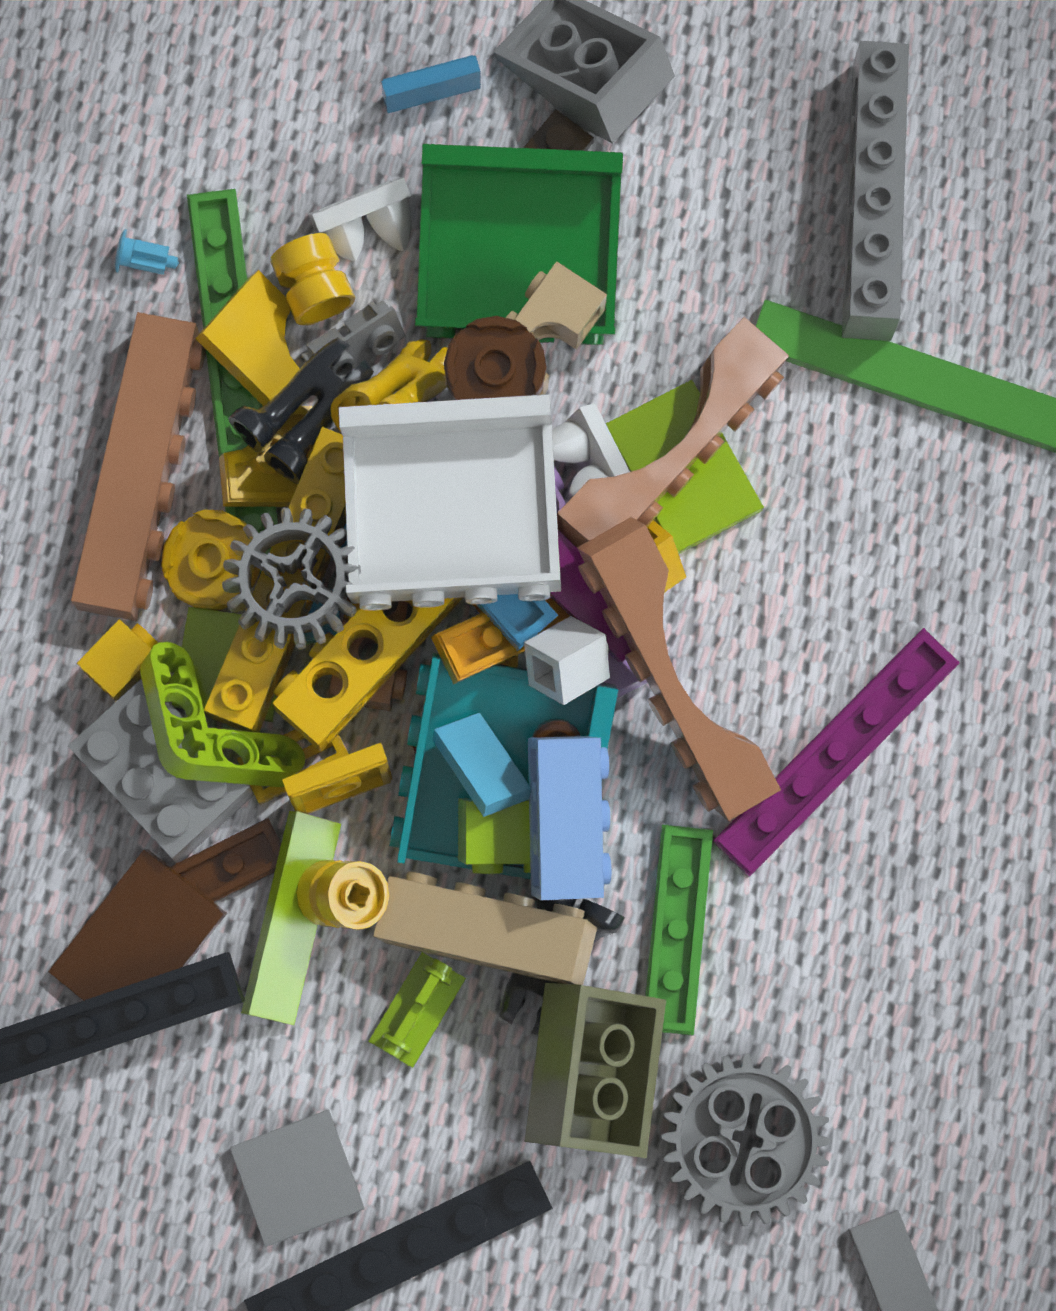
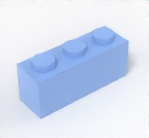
(568, 817)

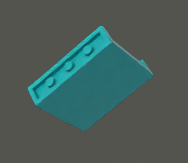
(512, 714)

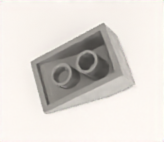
(588, 63)

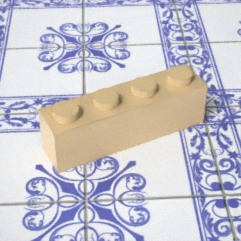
(486, 930)

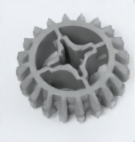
(281, 600)

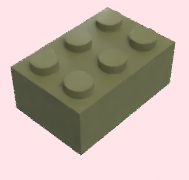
(595, 1070)

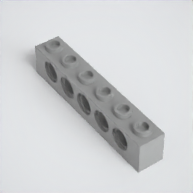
(875, 191)

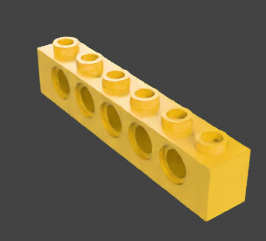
(256, 667)
(325, 718)

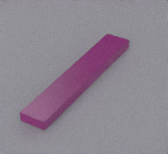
(837, 751)

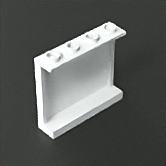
(450, 501)

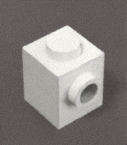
(567, 660)

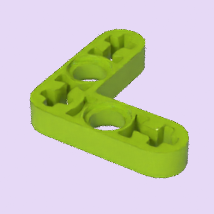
(203, 742)

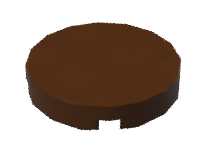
(494, 360)

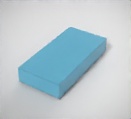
(481, 764)

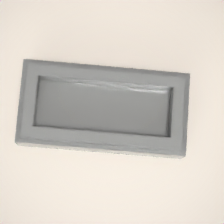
(892, 1264)

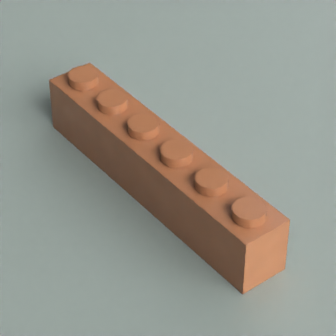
(137, 468)

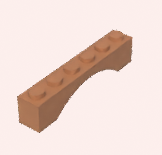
(730, 378)
(633, 582)

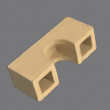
(560, 308)

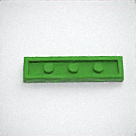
(679, 924)

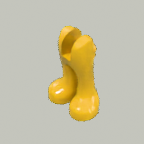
(407, 374)

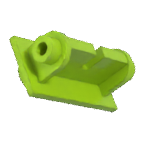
(417, 1009)

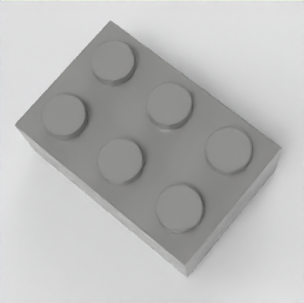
(126, 761)

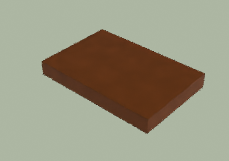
(139, 931)

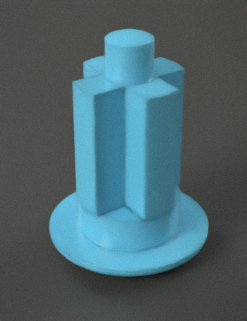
(143, 255)

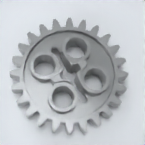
(791, 1153)

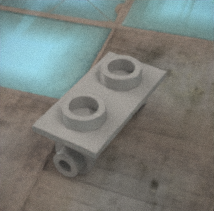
(371, 334)

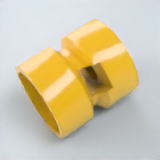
(314, 284)
(343, 894)

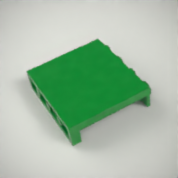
(505, 217)

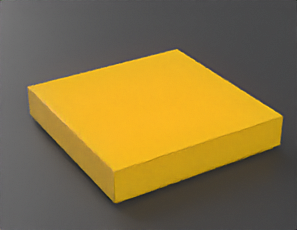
(338, 779)

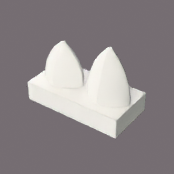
(385, 209)
(588, 445)

